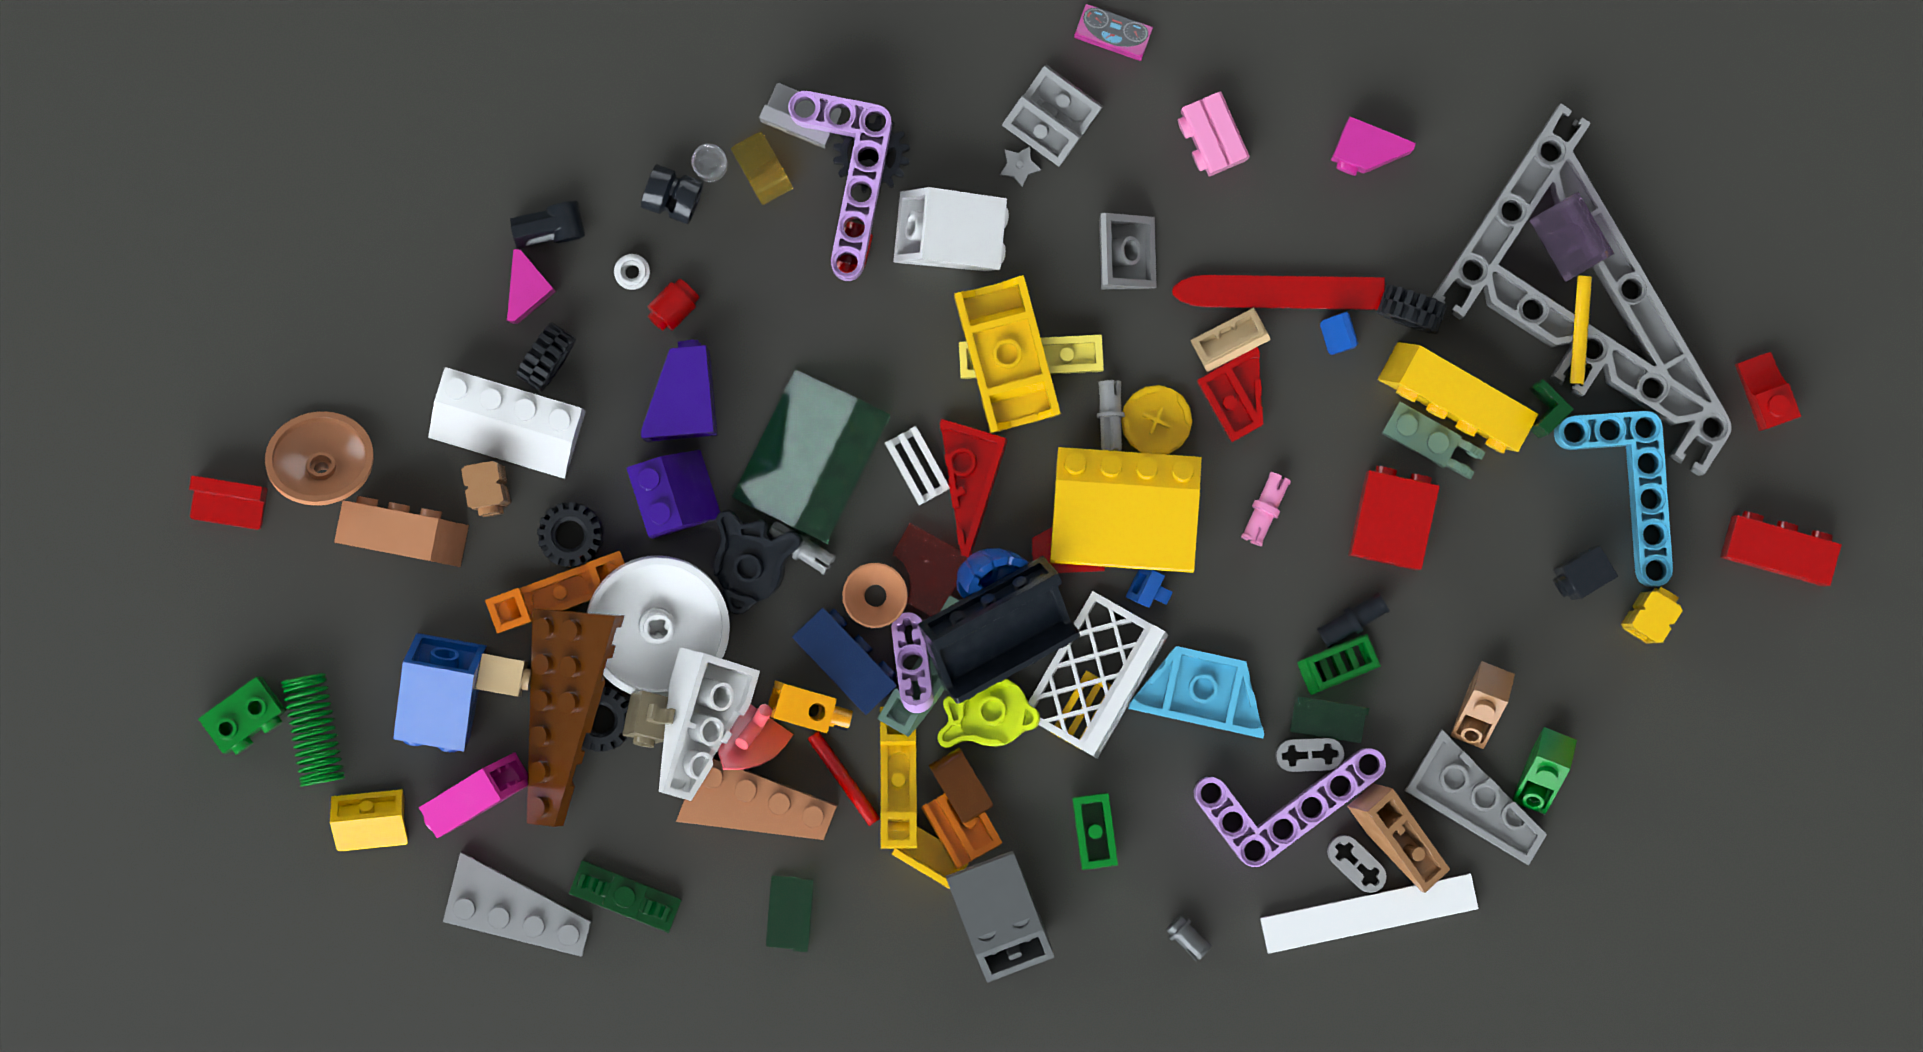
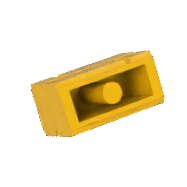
(1652, 615)

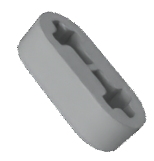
(1308, 746)
(1350, 870)

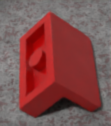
(227, 502)

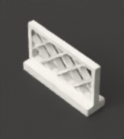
(1123, 687)

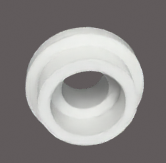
(627, 261)

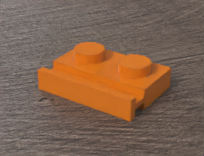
(961, 840)

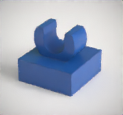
(1147, 587)

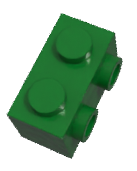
(242, 716)

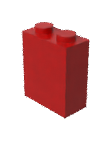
(1394, 518)

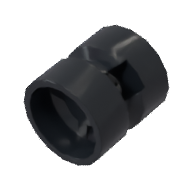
(672, 194)

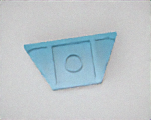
(1202, 691)

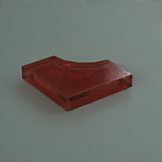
(931, 568)

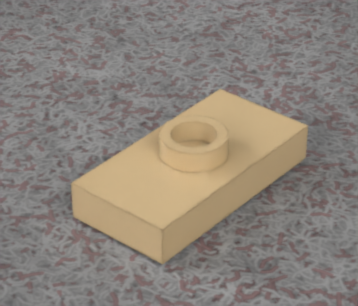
(1230, 340)

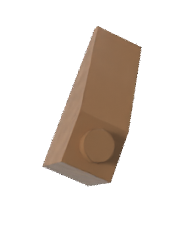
(1398, 835)

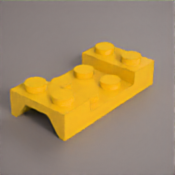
(1007, 354)

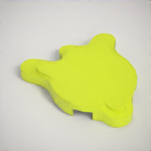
(989, 717)

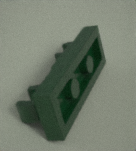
(625, 896)

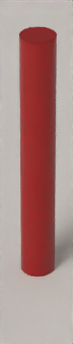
(843, 778)

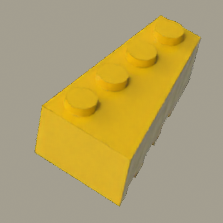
(1458, 396)

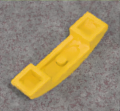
(898, 788)

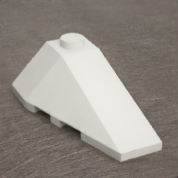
(707, 702)

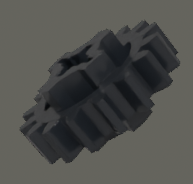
(894, 142)

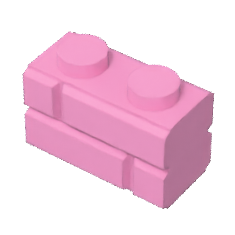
(1213, 133)

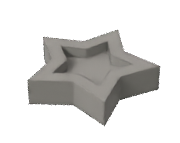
(1019, 165)

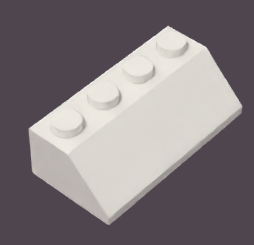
(505, 422)

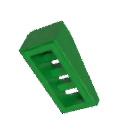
(1312, 677)

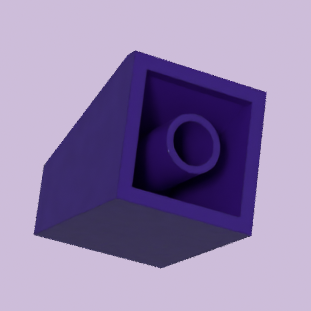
(683, 396)
(673, 493)

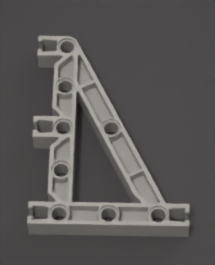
(1682, 385)

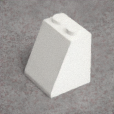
(950, 229)

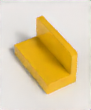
(368, 820)
(928, 857)

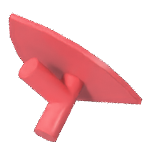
(753, 740)

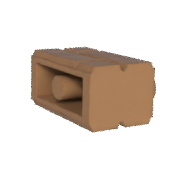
(486, 488)

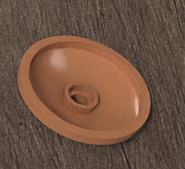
(315, 444)

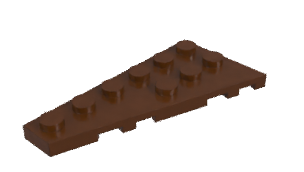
(564, 698)

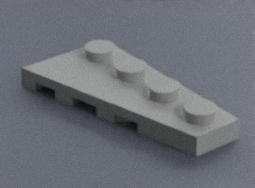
(1467, 795)

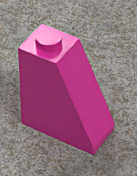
(475, 795)

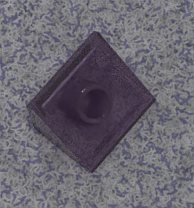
(1571, 237)

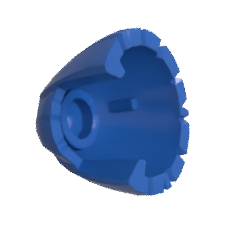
(985, 568)

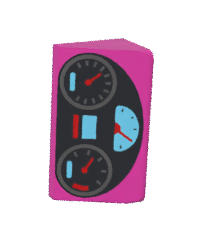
(1113, 32)

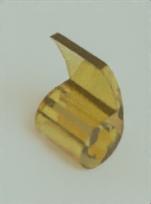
(762, 168)

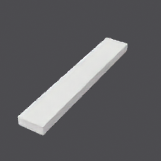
(1368, 913)

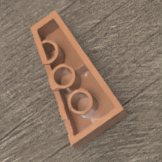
(756, 804)

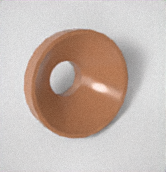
(860, 581)

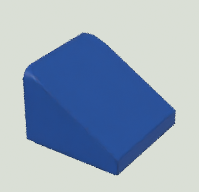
(1339, 333)

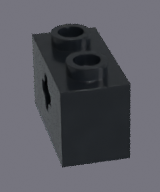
(1584, 573)

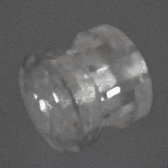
(709, 156)

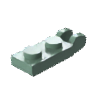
(1429, 439)

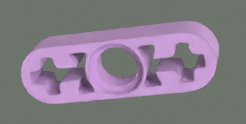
(905, 676)

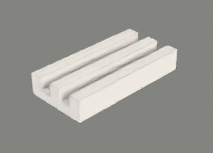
(902, 438)

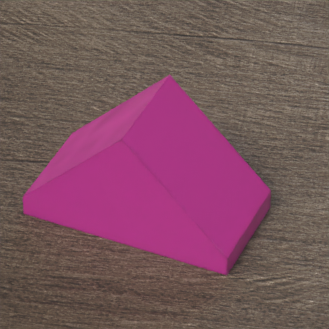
(527, 288)

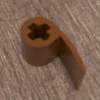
(961, 785)

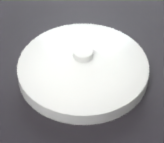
(664, 609)

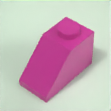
(1367, 147)

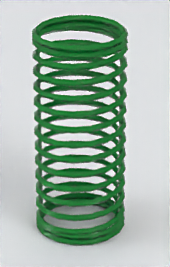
(313, 778)

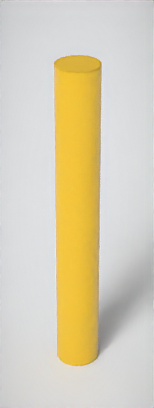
(1580, 331)

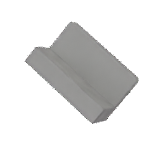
(778, 116)

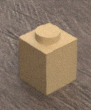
(503, 675)

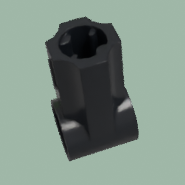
(557, 224)

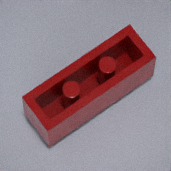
(1781, 549)

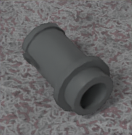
(1188, 937)

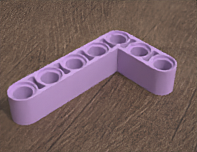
(857, 173)
(1291, 811)

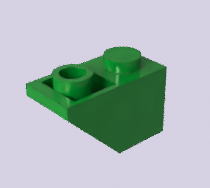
(1545, 770)

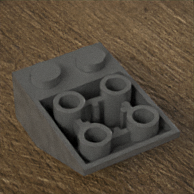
(1000, 916)

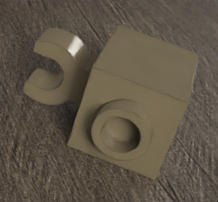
(647, 718)

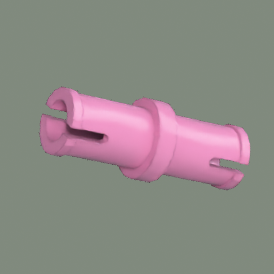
(1265, 509)

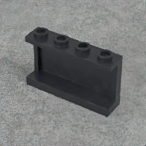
(999, 630)

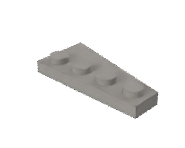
(503, 907)

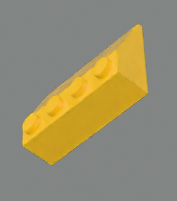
(1125, 509)

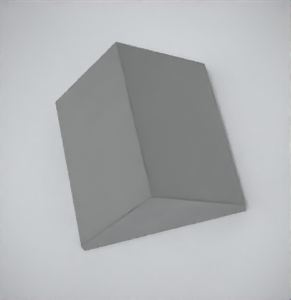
(1127, 251)

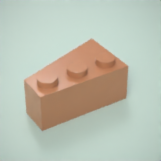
(401, 532)

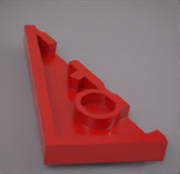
(972, 468)

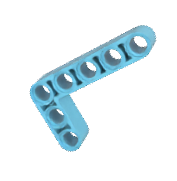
(1638, 481)

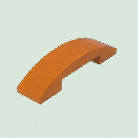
(553, 593)

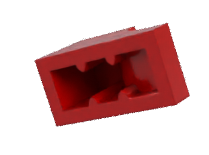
(1767, 391)

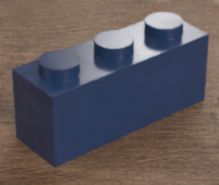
(846, 659)

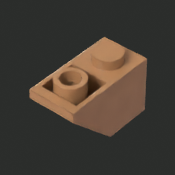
(1483, 705)

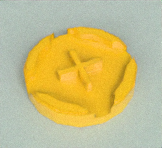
(1156, 420)

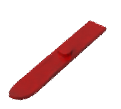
(1281, 292)

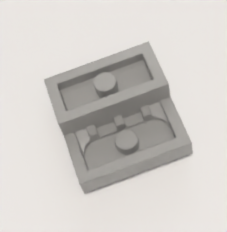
(1052, 115)

